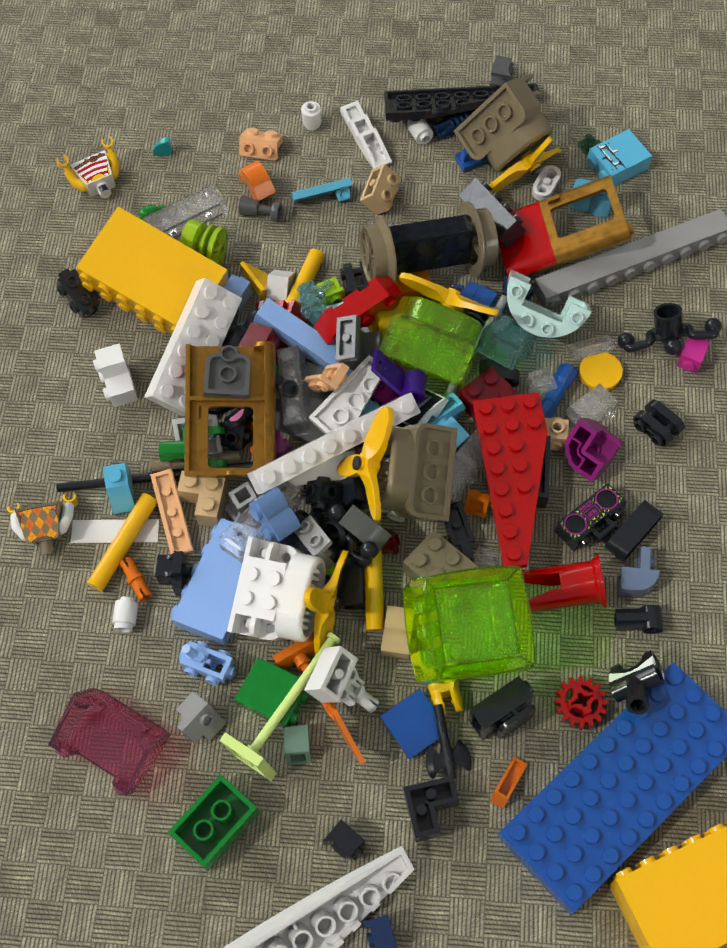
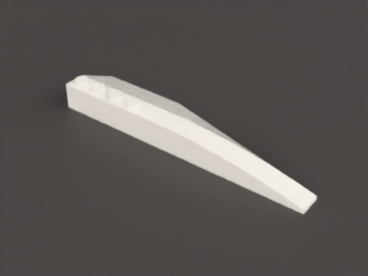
(332, 911)

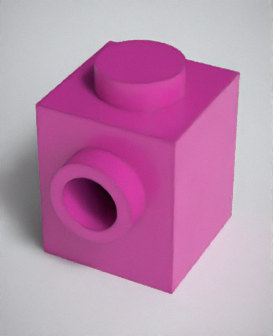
(692, 354)

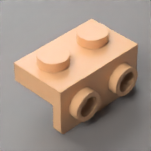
(260, 144)
(330, 378)

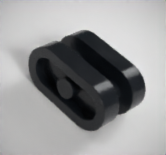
(348, 274)
(658, 423)

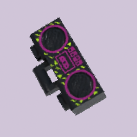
(584, 520)

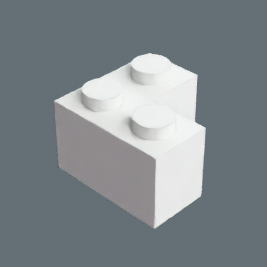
(116, 374)

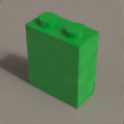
(266, 689)

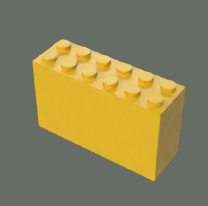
(145, 270)
(678, 896)

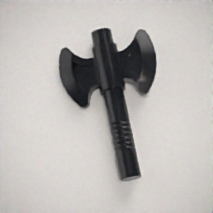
(447, 757)

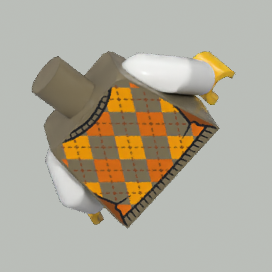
(43, 522)

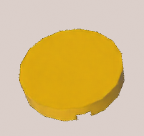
(602, 370)

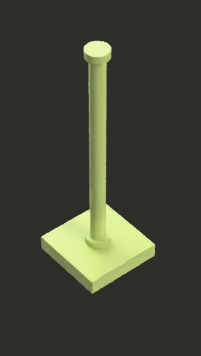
(250, 754)

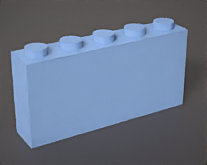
(211, 591)

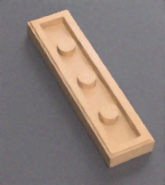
(172, 512)

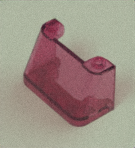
(109, 737)

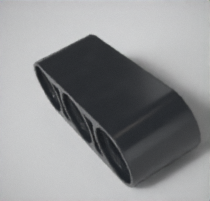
(634, 530)

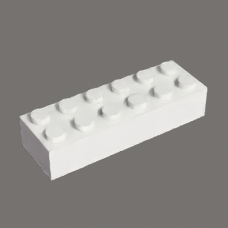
(202, 323)

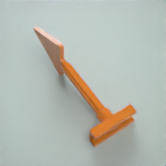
(298, 655)

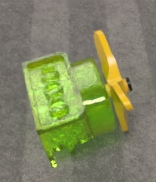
(435, 335)

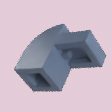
(639, 580)

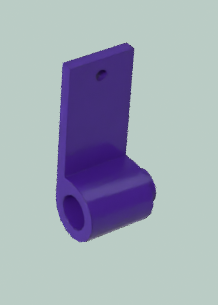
(399, 381)

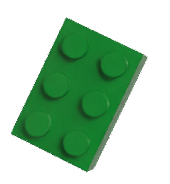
(214, 822)

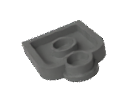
(227, 374)

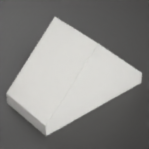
(279, 285)

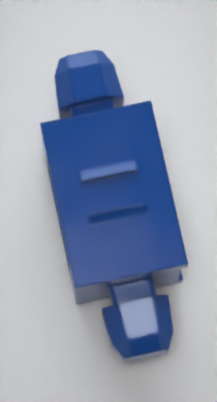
(480, 294)

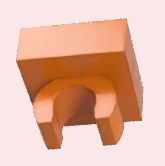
(477, 503)

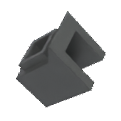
(501, 70)

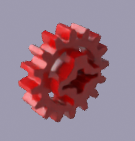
(571, 706)

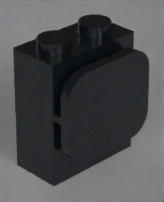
(503, 710)

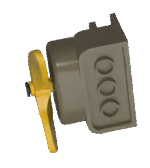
(509, 132)
(405, 468)

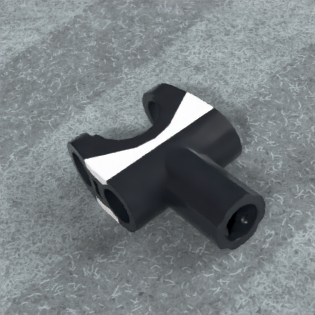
(635, 682)

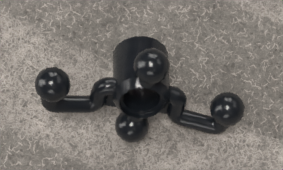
(669, 329)
(343, 538)

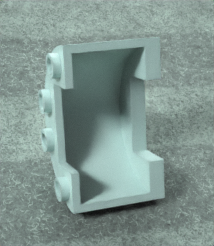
(539, 319)

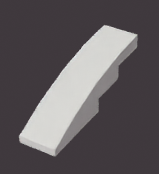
(365, 135)

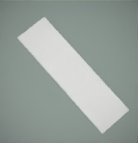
(105, 531)

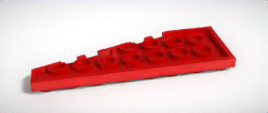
(512, 451)

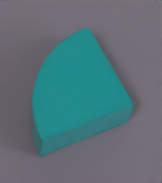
(163, 147)

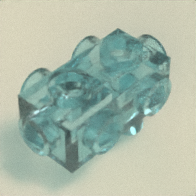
(312, 299)

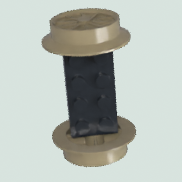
(430, 244)

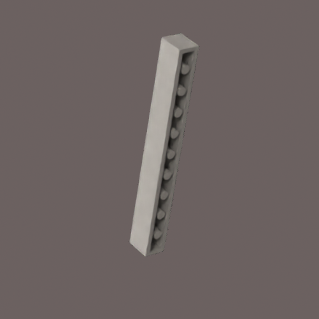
(631, 259)

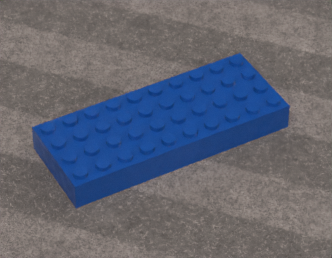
(619, 790)

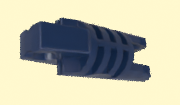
(447, 126)

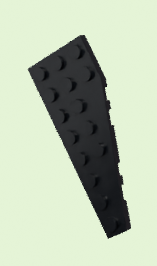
(436, 102)

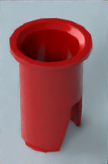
(580, 585)

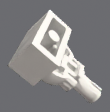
(338, 680)

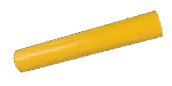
(308, 272)
(122, 542)
(374, 594)

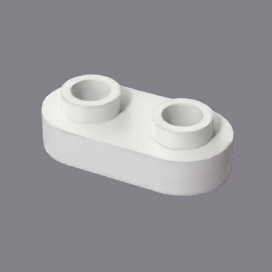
(545, 184)

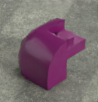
(591, 448)

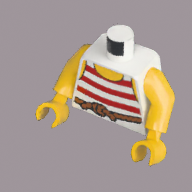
(94, 173)

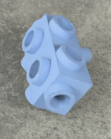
(203, 661)

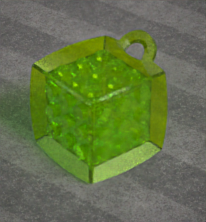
(468, 624)

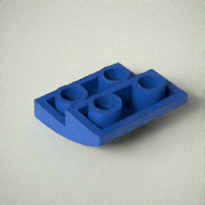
(412, 723)

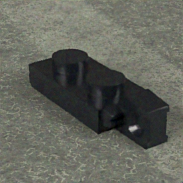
(459, 530)

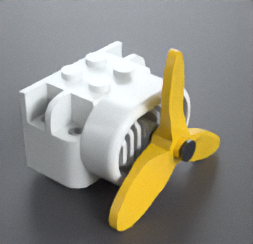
(285, 594)

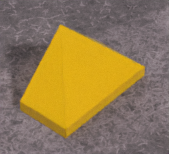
(256, 277)

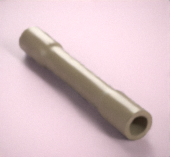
(158, 466)

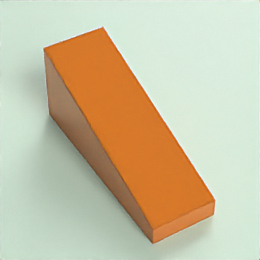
(508, 782)

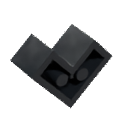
(424, 800)

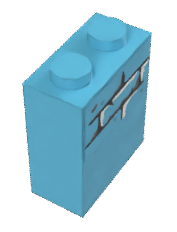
(619, 157)

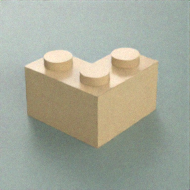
(208, 494)

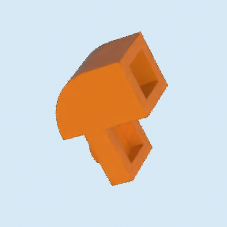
(257, 180)

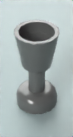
(250, 206)

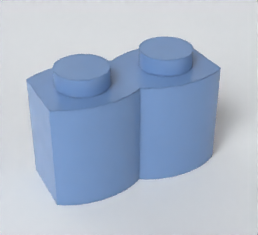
(274, 515)

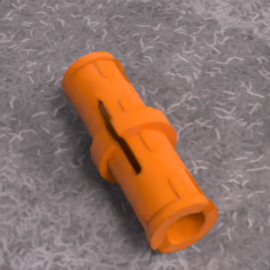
(135, 579)

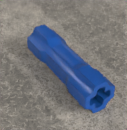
(563, 377)

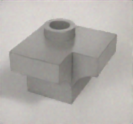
(240, 499)
(198, 719)

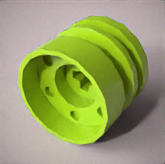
(208, 241)

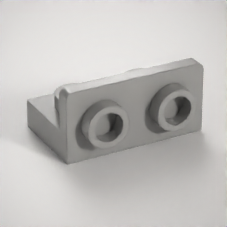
(315, 540)

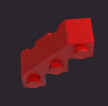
(379, 296)

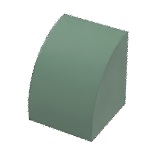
(297, 745)

